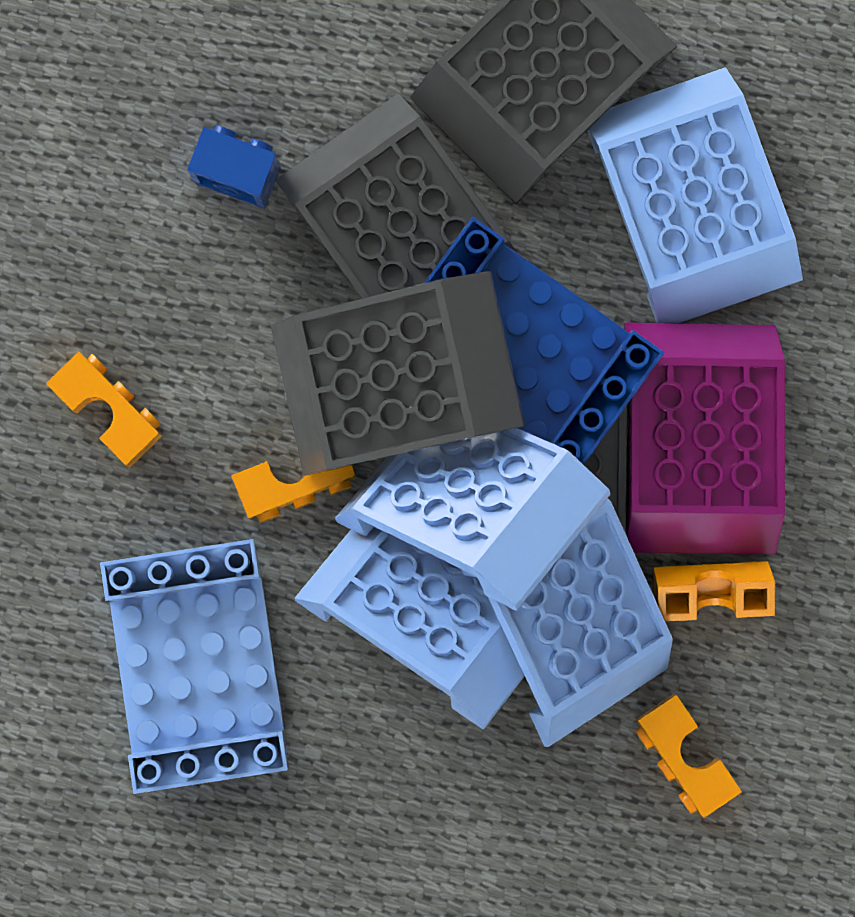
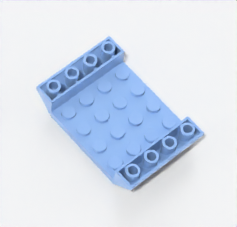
(697, 197)
(484, 504)
(420, 616)
(587, 629)
(196, 666)

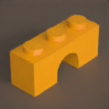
(83, 382)
(265, 495)
(742, 586)
(703, 787)

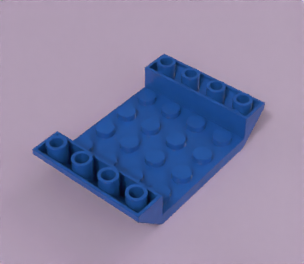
(566, 357)

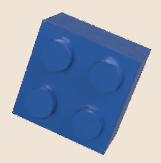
(234, 166)

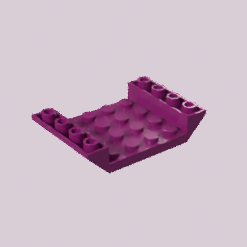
(708, 441)

